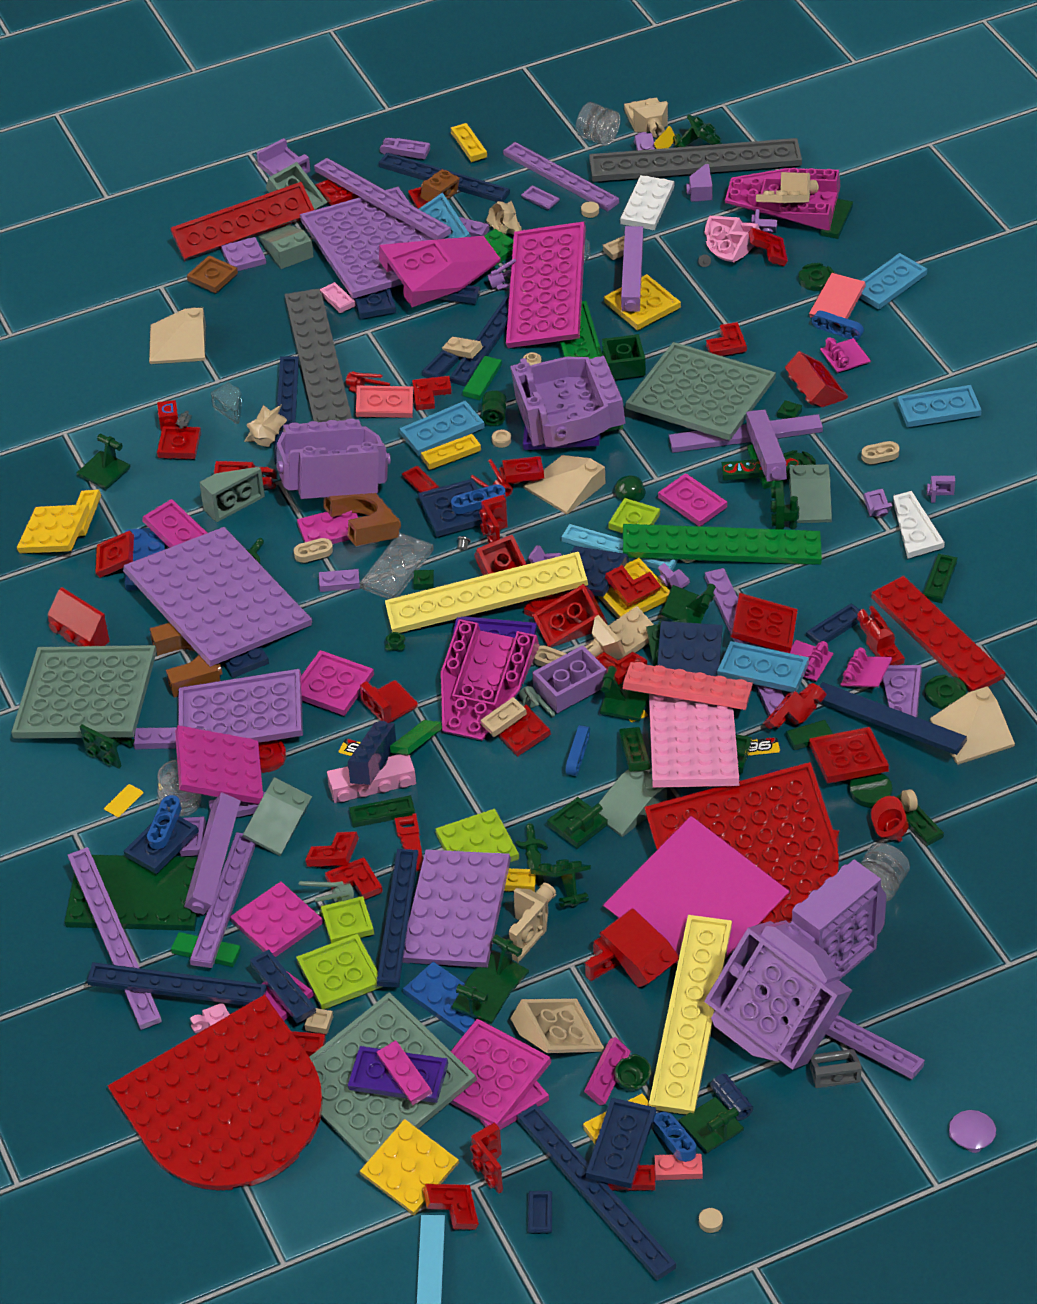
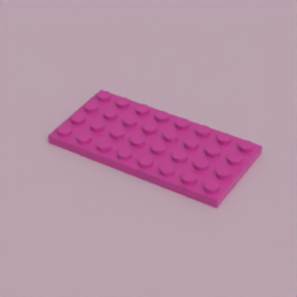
(546, 285)

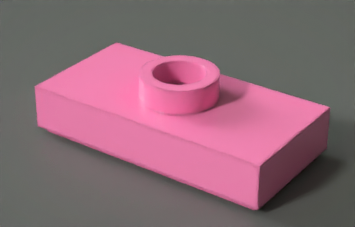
(337, 297)

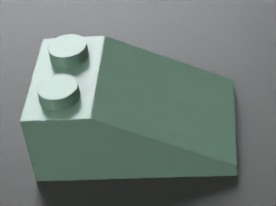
(292, 175)
(287, 245)
(812, 488)
(231, 491)
(627, 798)
(277, 816)

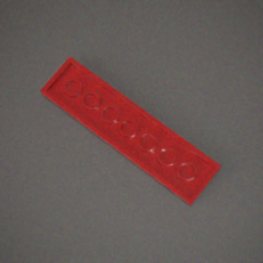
(241, 221)
(938, 634)

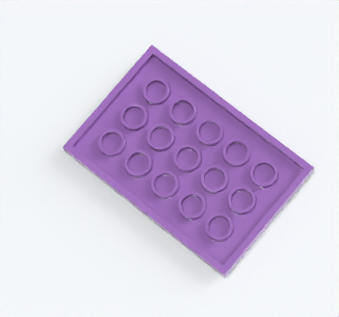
(246, 707)
(456, 908)

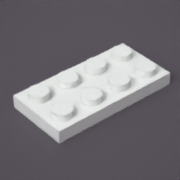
(647, 202)

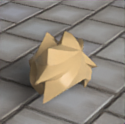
(503, 218)
(265, 426)

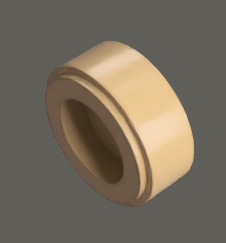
(590, 209)
(501, 438)
(909, 800)
(710, 1220)

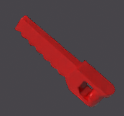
(410, 835)

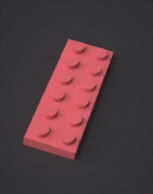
(687, 685)

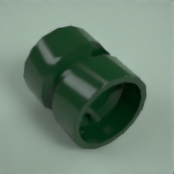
(493, 408)

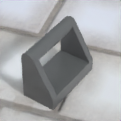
(835, 1074)

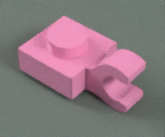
(210, 1017)

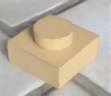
(320, 1021)

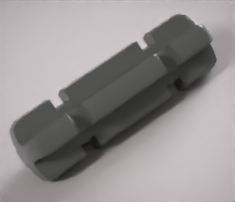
(184, 419)

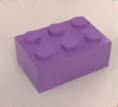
(569, 679)

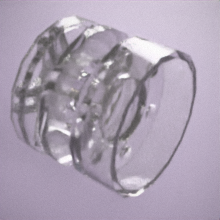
(597, 123)
(169, 785)
(888, 865)

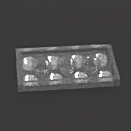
(396, 566)

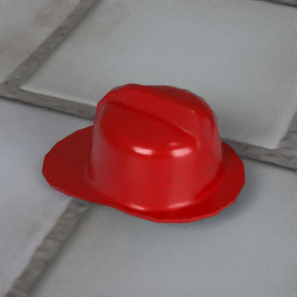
(889, 818)

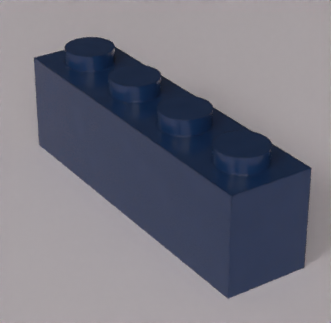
(371, 753)

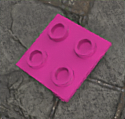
(844, 354)
(818, 657)
(865, 670)

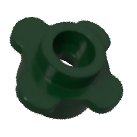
(395, 641)

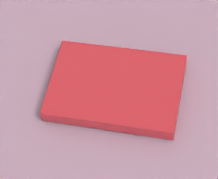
(839, 296)
(384, 401)

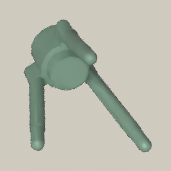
(529, 697)
(340, 893)

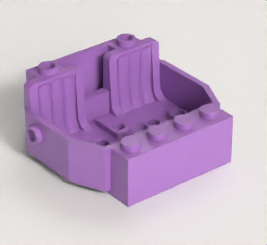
(567, 399)
(331, 458)
(844, 915)
(789, 968)

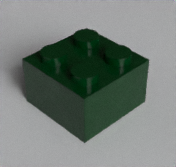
(624, 356)

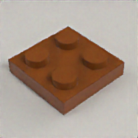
(212, 274)

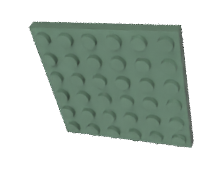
(701, 390)
(85, 687)
(370, 1118)

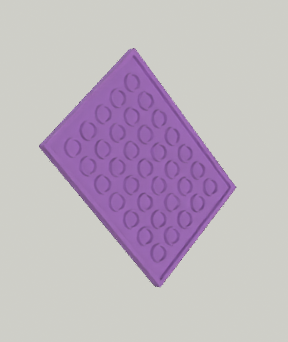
(351, 240)
(217, 596)

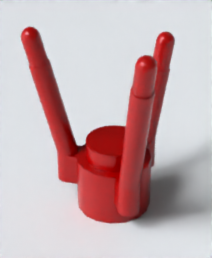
(357, 379)
(501, 479)

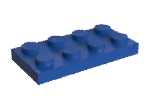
(145, 544)
(436, 992)

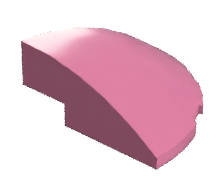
(728, 237)

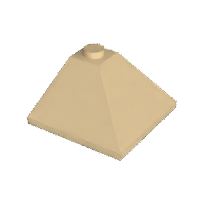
(179, 337)
(568, 482)
(980, 720)
(556, 1025)

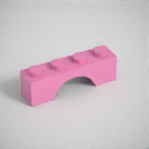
(395, 774)

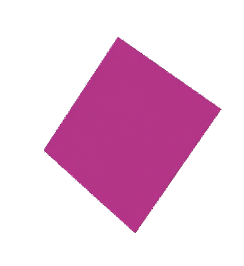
(698, 877)

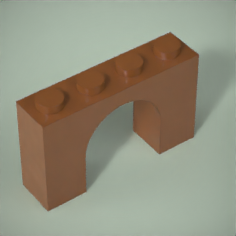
(376, 527)
(196, 672)

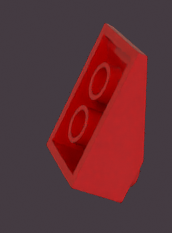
(499, 556)
(568, 616)
(639, 947)

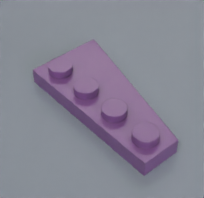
(903, 687)

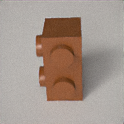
(439, 183)

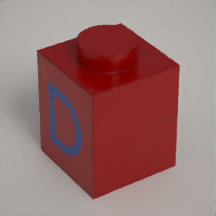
(167, 413)

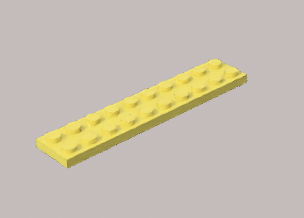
(486, 592)
(688, 1016)

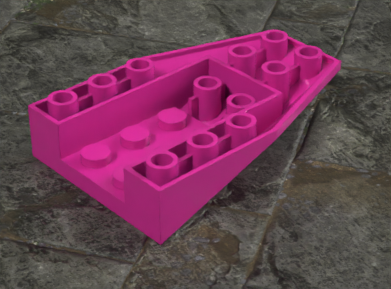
(815, 213)
(437, 266)
(481, 676)

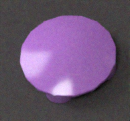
(972, 1130)

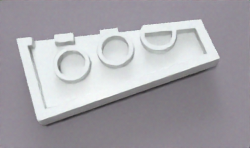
(915, 526)

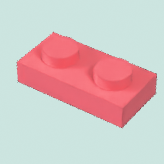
(670, 1168)

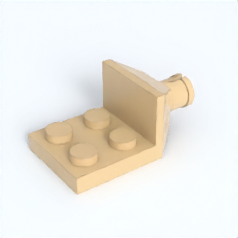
(648, 115)
(794, 188)
(621, 636)
(532, 913)

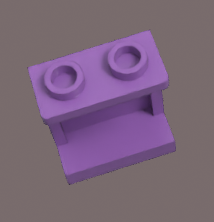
(278, 157)

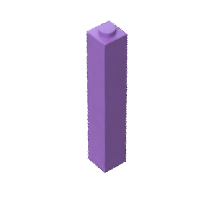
(632, 268)
(766, 445)
(212, 853)

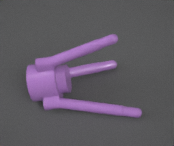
(497, 277)

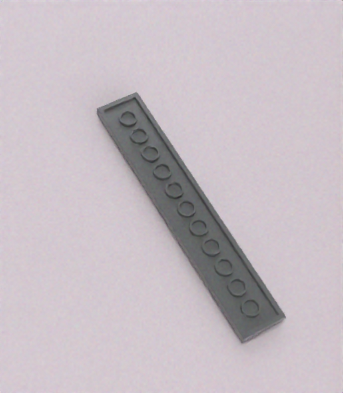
(690, 159)
(317, 356)

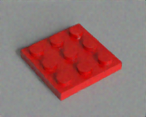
(764, 623)
(848, 755)

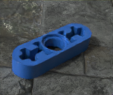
(849, 328)
(464, 498)
(577, 750)
(165, 830)
(688, 1151)

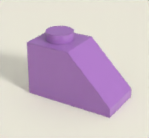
(700, 185)

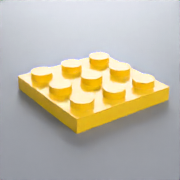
(654, 303)
(53, 528)
(636, 569)
(407, 1164)

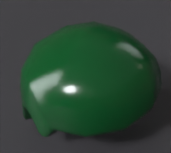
(630, 488)
(632, 1072)

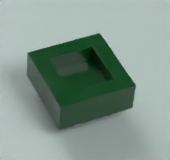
(789, 410)
(423, 579)

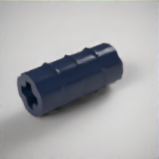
(731, 1096)

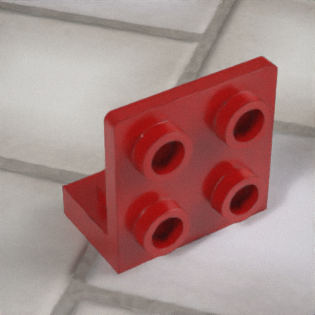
(493, 517)
(388, 701)
(485, 1151)

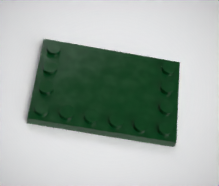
(139, 895)

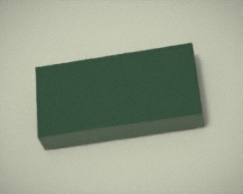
(800, 736)

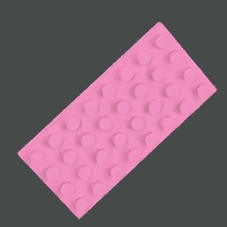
(692, 743)

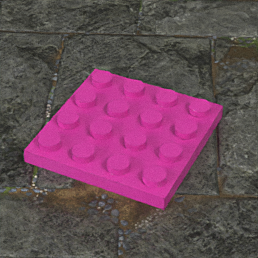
(218, 764)
(502, 1069)

